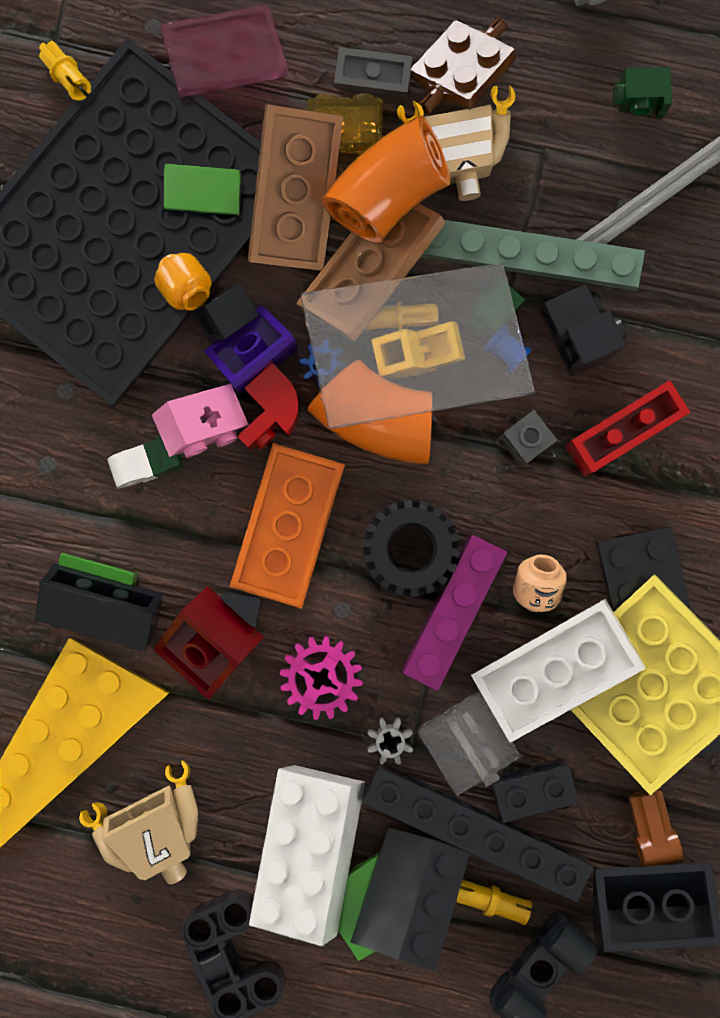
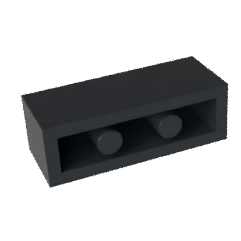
(98, 607)

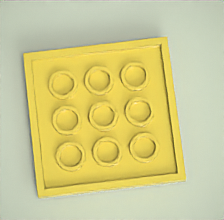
(672, 705)

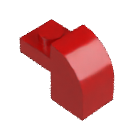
(280, 407)

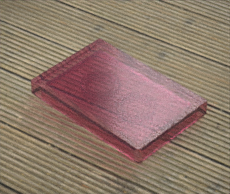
(223, 50)

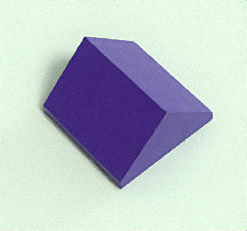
(252, 349)

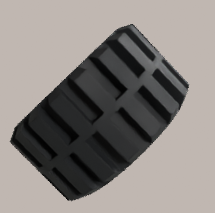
(444, 548)

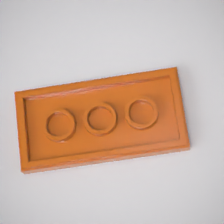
(287, 525)

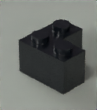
(580, 331)

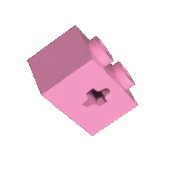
(200, 420)

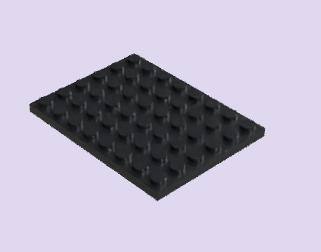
(91, 222)

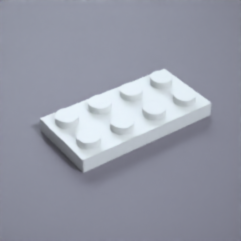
(558, 671)

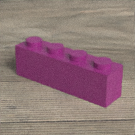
(453, 612)

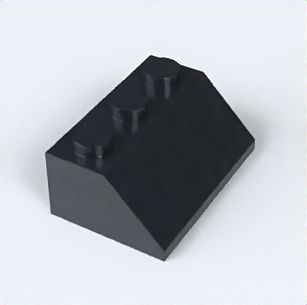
(410, 898)
(655, 907)

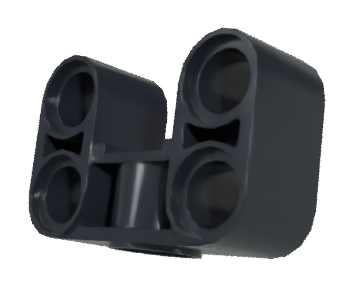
(559, 942)
(218, 963)

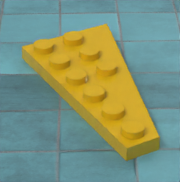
(69, 725)

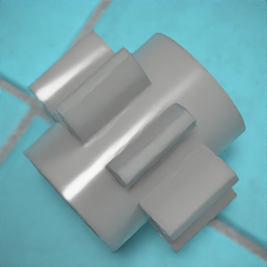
(400, 743)

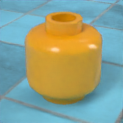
(183, 281)

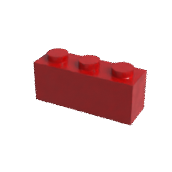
(627, 428)

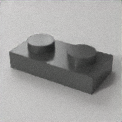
(372, 72)

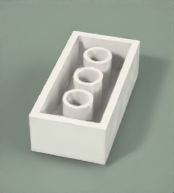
(307, 854)

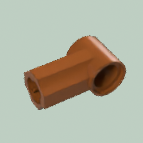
(655, 839)

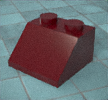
(207, 642)

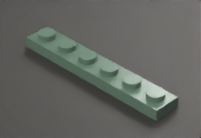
(538, 255)

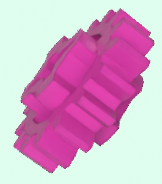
(342, 689)

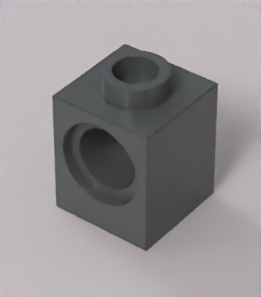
(527, 438)

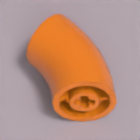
(388, 180)
(397, 438)

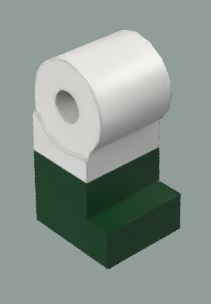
(143, 463)

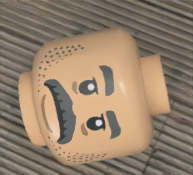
(539, 583)

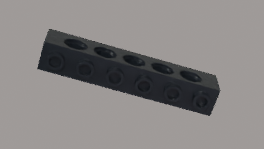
(477, 831)

